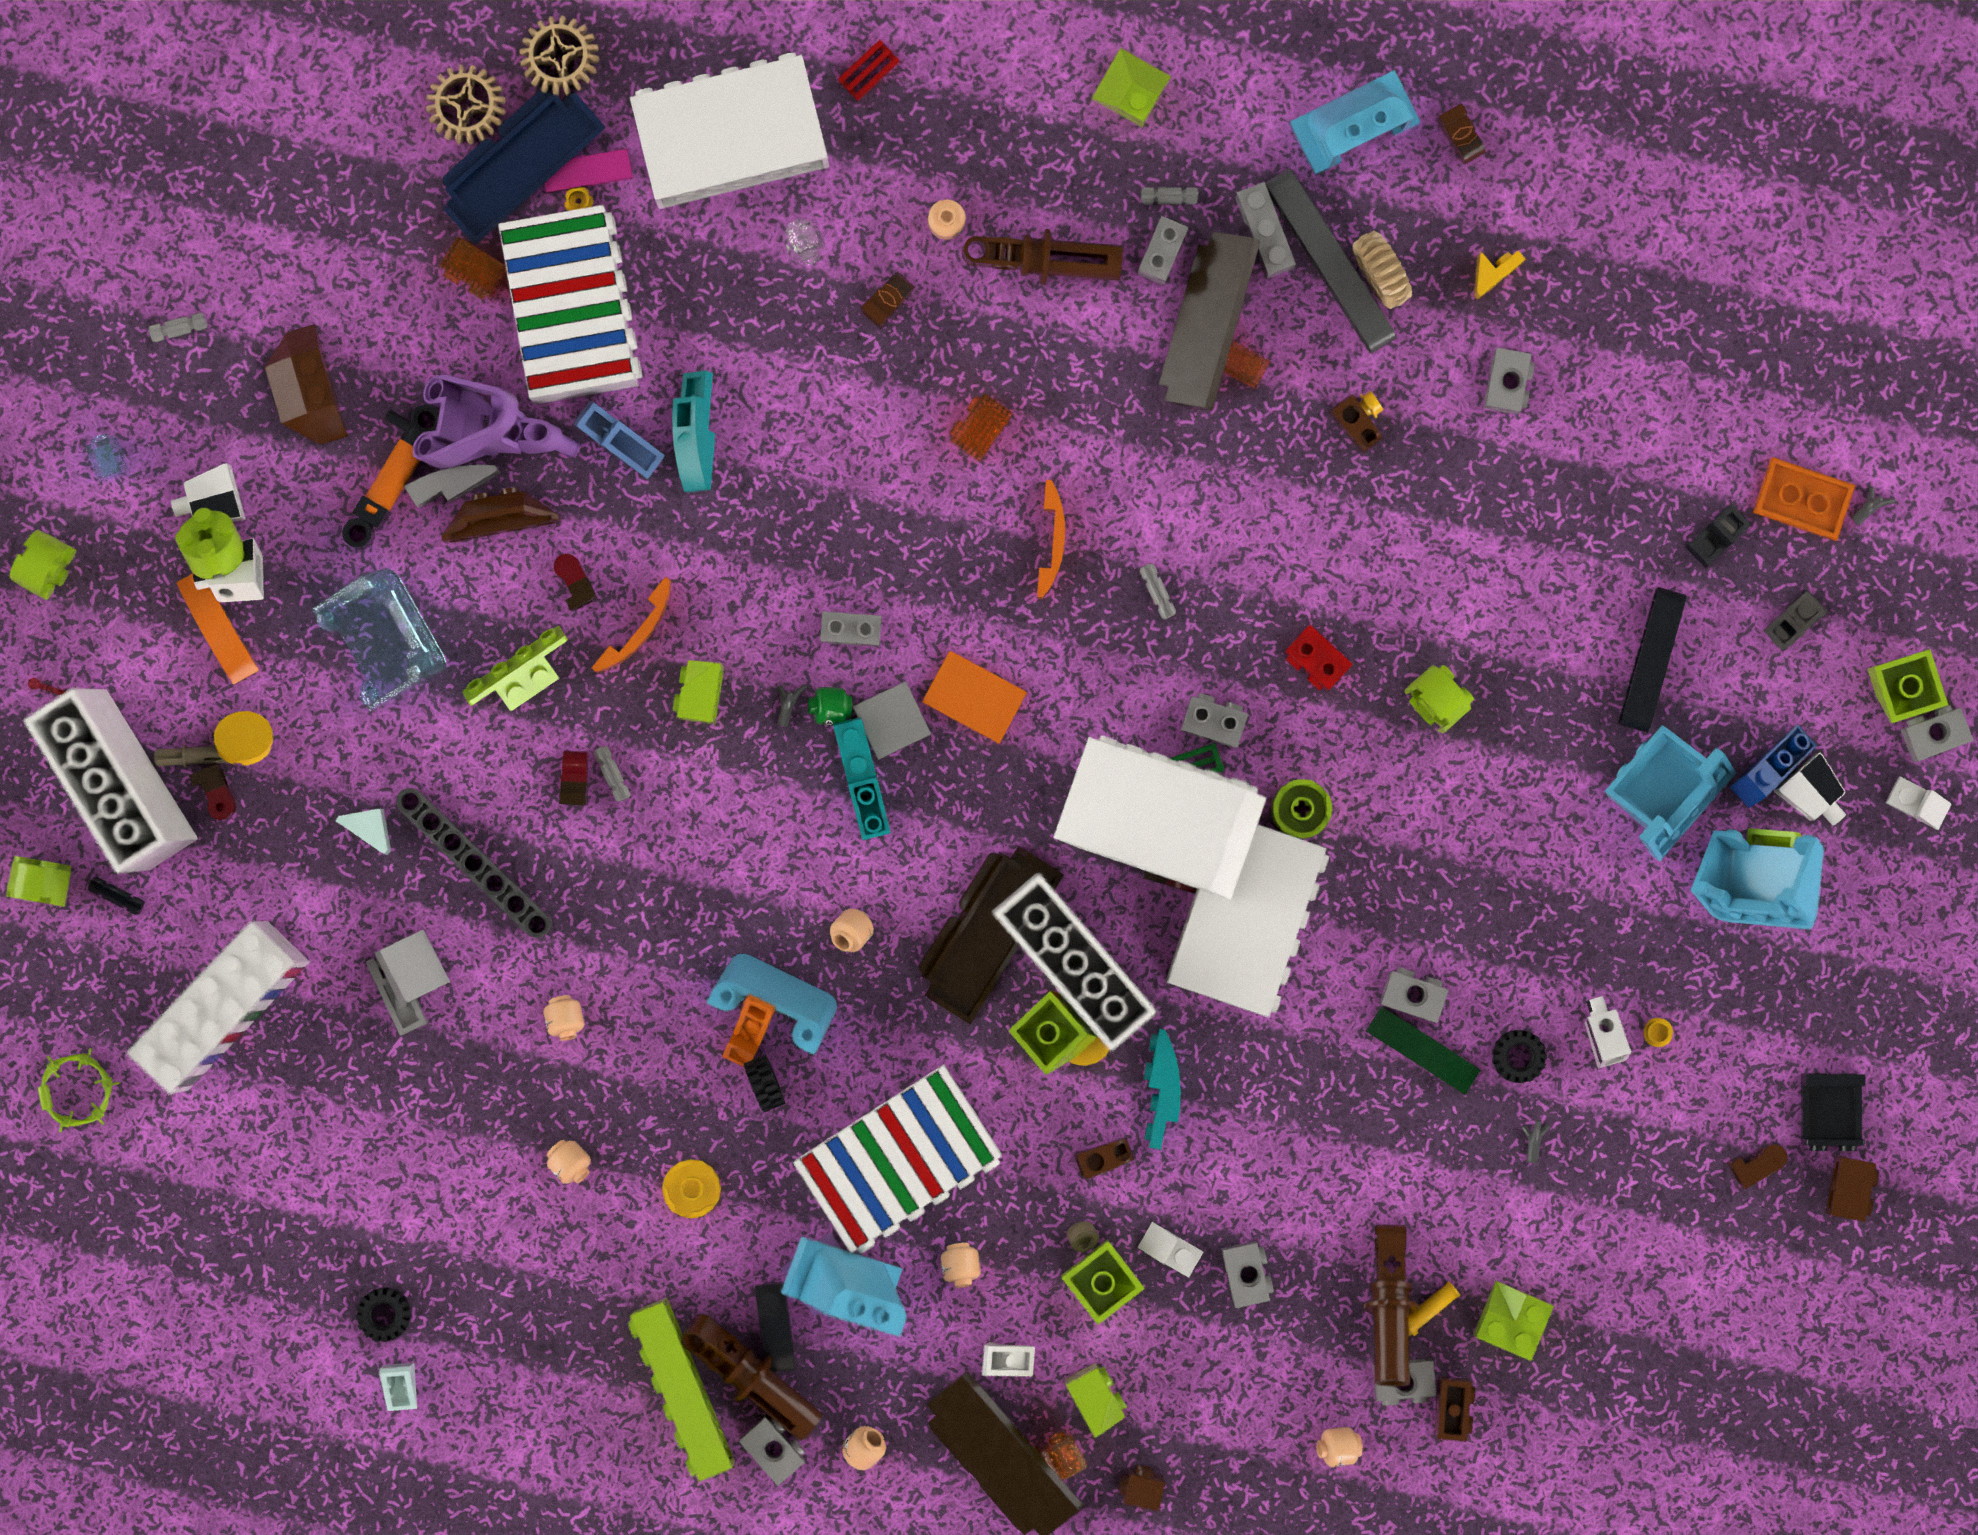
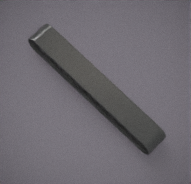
(1330, 260)
(461, 856)

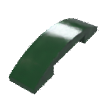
(1423, 1050)

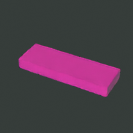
(591, 171)

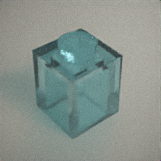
(107, 457)

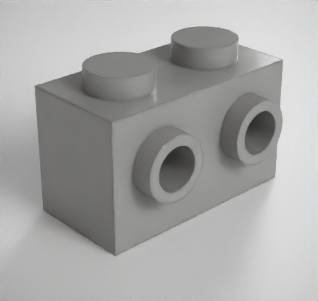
(1214, 721)

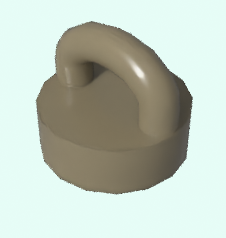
(1082, 1236)

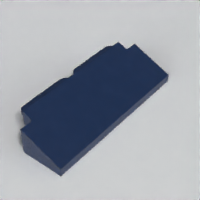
(530, 151)

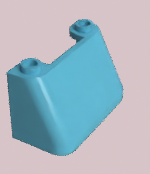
(1760, 881)
(787, 993)

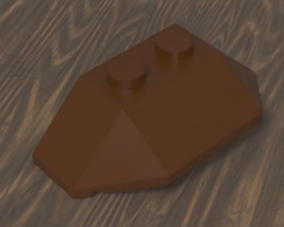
(304, 387)
(498, 515)

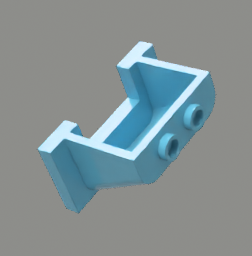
(1354, 121)
(1668, 788)
(846, 1286)

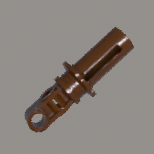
(1033, 256)
(1391, 1308)
(750, 1376)

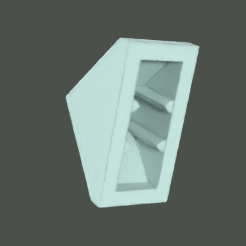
(370, 827)
(399, 1386)

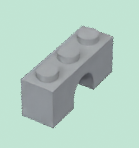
(1264, 225)

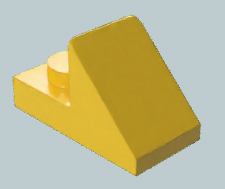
(1488, 276)

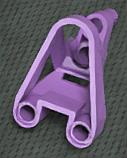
(461, 422)

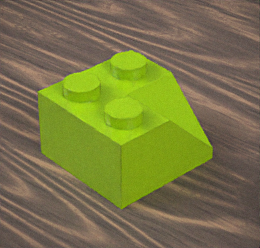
(1908, 686)
(700, 692)
(1053, 1032)
(1102, 1282)
(1513, 1320)
(1095, 1399)

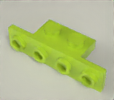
(520, 675)

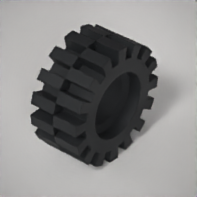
(1537, 1056)
(764, 1083)
(365, 1314)

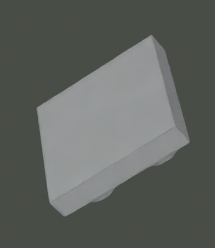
(892, 720)
(412, 967)

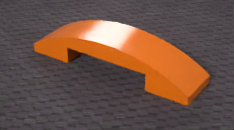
(1052, 503)
(658, 598)
(218, 631)
(749, 1030)

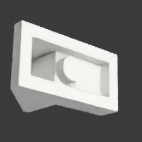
(1918, 802)
(1170, 1249)
(1008, 1360)

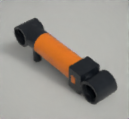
(376, 505)

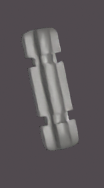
(1169, 195)
(178, 327)
(1157, 591)
(611, 773)

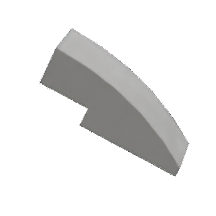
(451, 482)

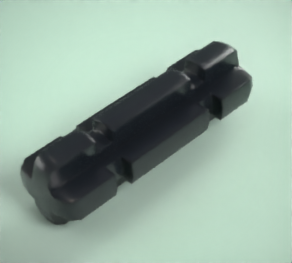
(116, 895)

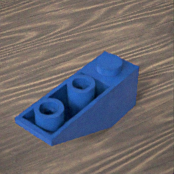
(1773, 767)

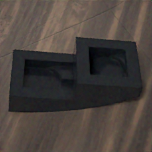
(1718, 535)
(1795, 620)

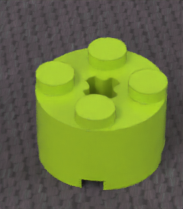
(210, 544)
(42, 564)
(1439, 697)
(1312, 796)
(39, 881)

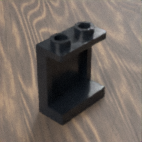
(1831, 1111)

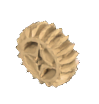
(546, 57)
(453, 102)
(1382, 269)

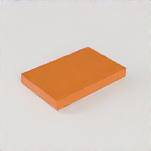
(1804, 499)
(974, 697)

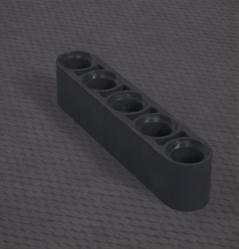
(1652, 659)

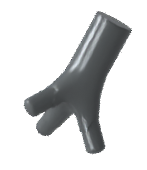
(1870, 506)
(787, 703)
(1534, 1140)

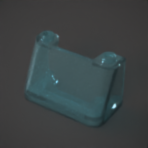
(383, 635)

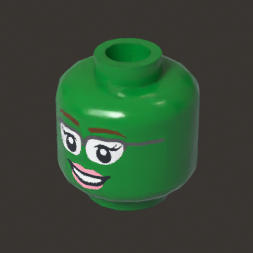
(830, 705)

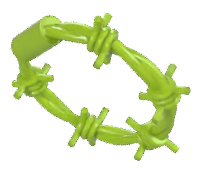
(45, 1096)

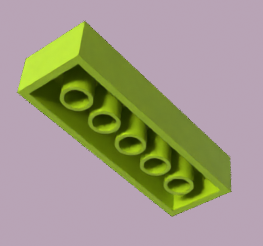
(682, 1389)

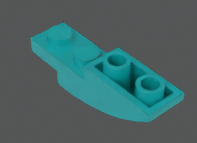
(691, 436)
(861, 778)
(1165, 1076)

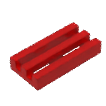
(894, 61)

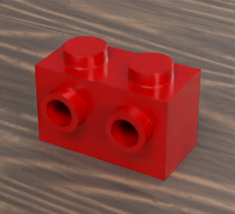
(1317, 659)

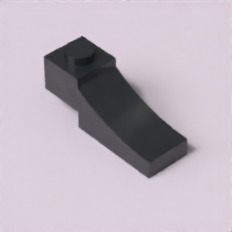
(775, 1325)

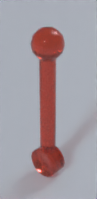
(35, 683)

